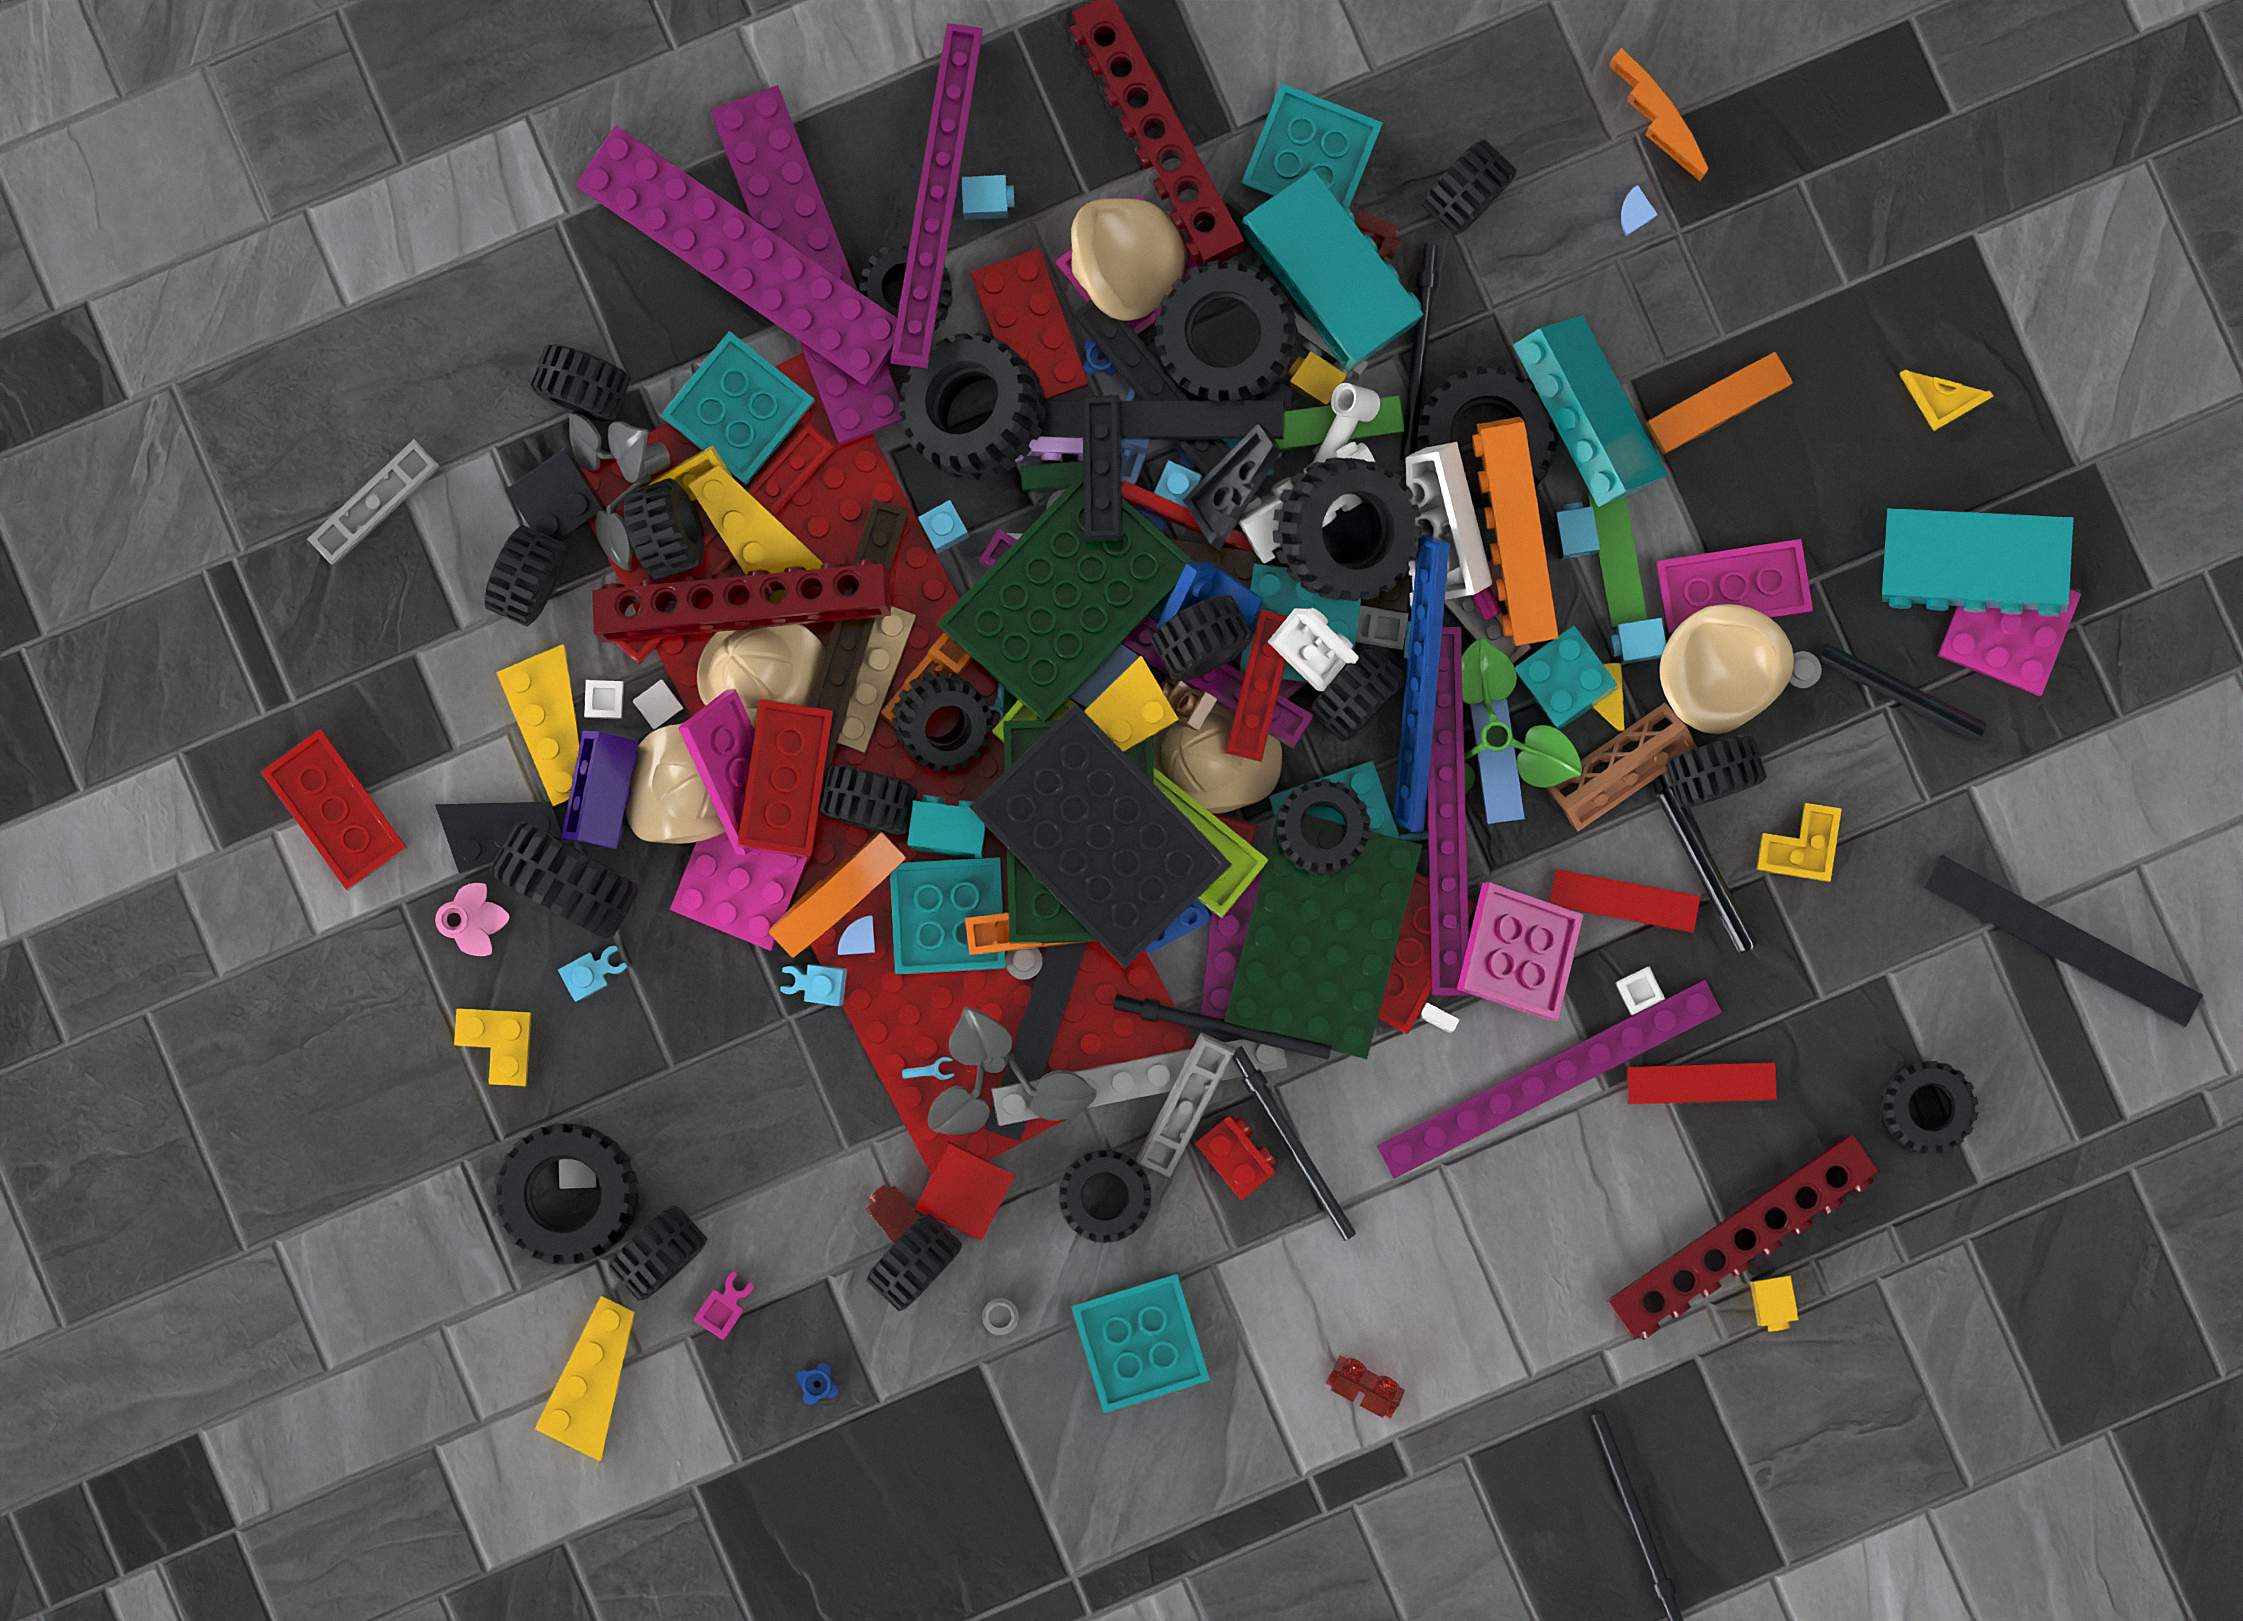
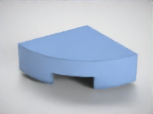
(1636, 211)
(858, 938)

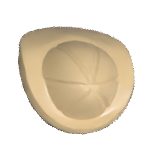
(1126, 255)
(761, 664)
(1725, 667)
(1206, 773)
(668, 794)

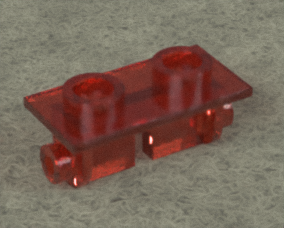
(1380, 1392)

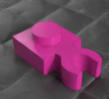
(721, 1310)

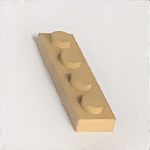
(875, 677)

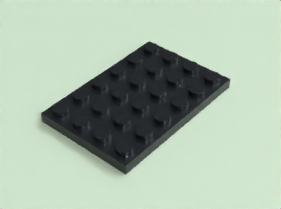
(1100, 836)

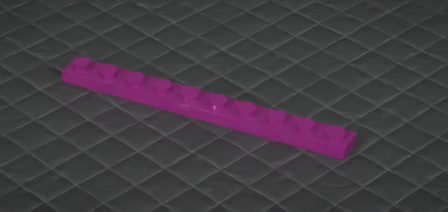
(936, 196)
(1224, 683)
(1447, 824)
(1549, 1079)

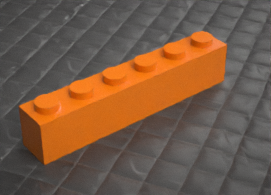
(1516, 530)

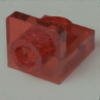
(1379, 231)
(892, 1211)

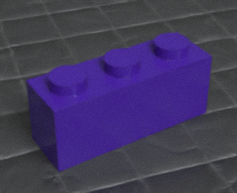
(600, 789)

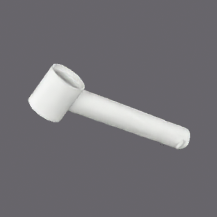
(1351, 405)

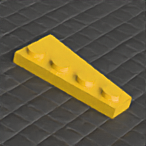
(545, 712)

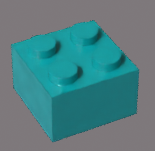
(1566, 678)
(946, 828)

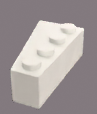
(1448, 514)
(1258, 516)

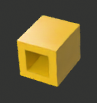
(1315, 378)
(1774, 1302)

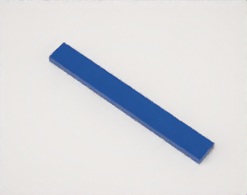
(1421, 683)

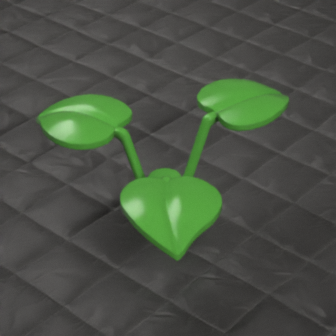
(1547, 753)

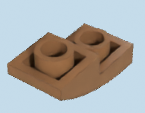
(1188, 703)

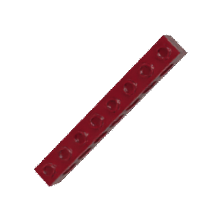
(1105, 18)
(869, 601)
(1857, 1172)

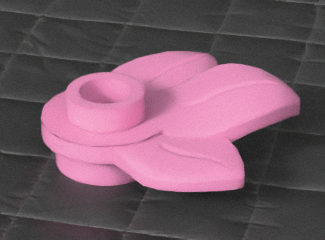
(477, 919)

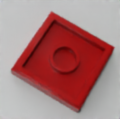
(965, 1191)

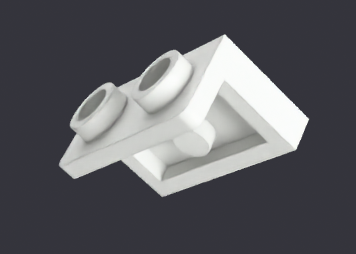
(1312, 647)

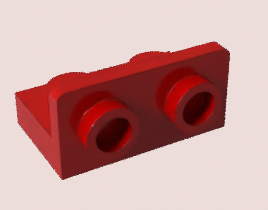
(1236, 1156)

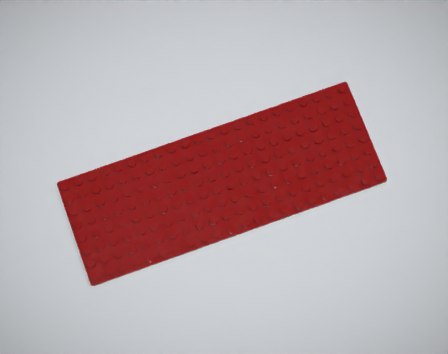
(910, 1016)

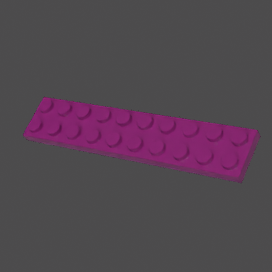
(787, 202)
(741, 255)

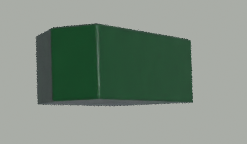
(1050, 477)

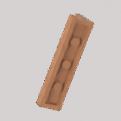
(1626, 770)

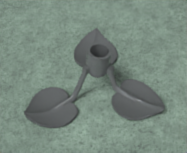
(636, 463)
(987, 1044)

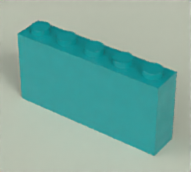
(1331, 270)
(1590, 410)
(1977, 561)

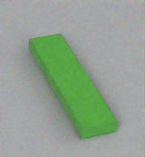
(1310, 425)
(1618, 563)

